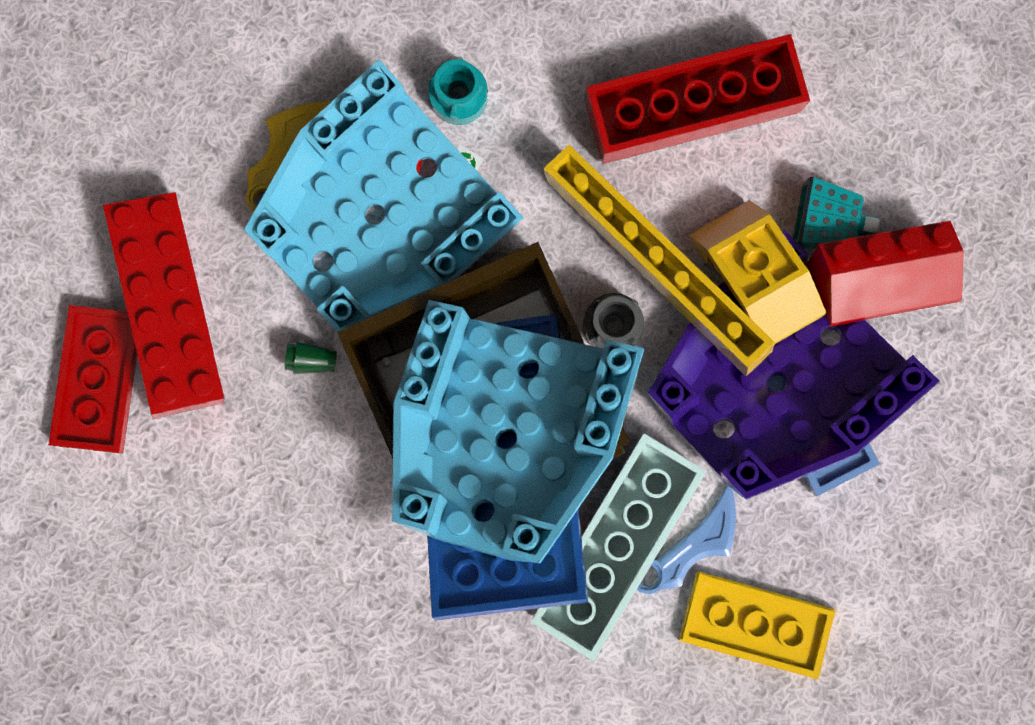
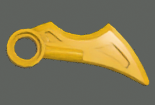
(283, 131)

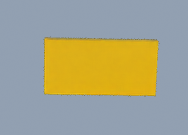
(757, 625)

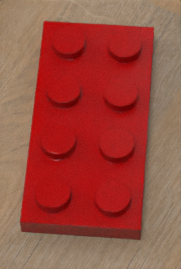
(94, 381)

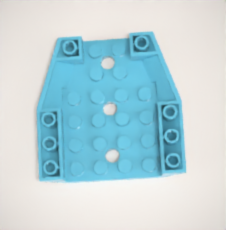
(365, 156)
(467, 392)

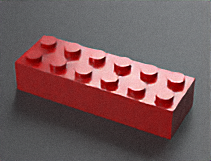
(696, 99)
(163, 305)

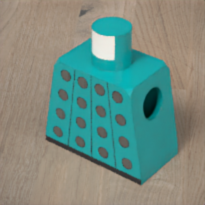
(830, 215)

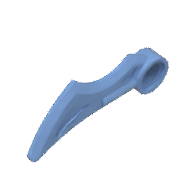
(710, 538)

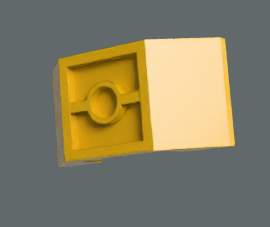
(761, 270)

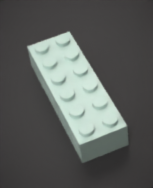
(624, 543)

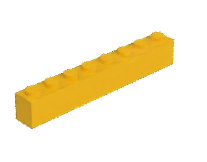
(659, 260)

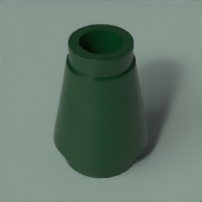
(309, 358)

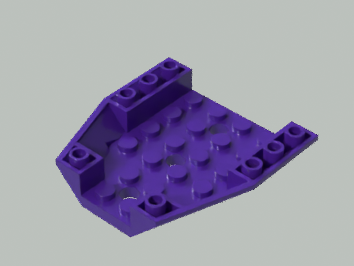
(827, 413)

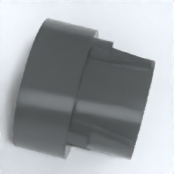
(613, 304)

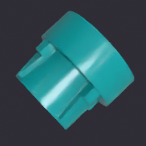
(458, 74)

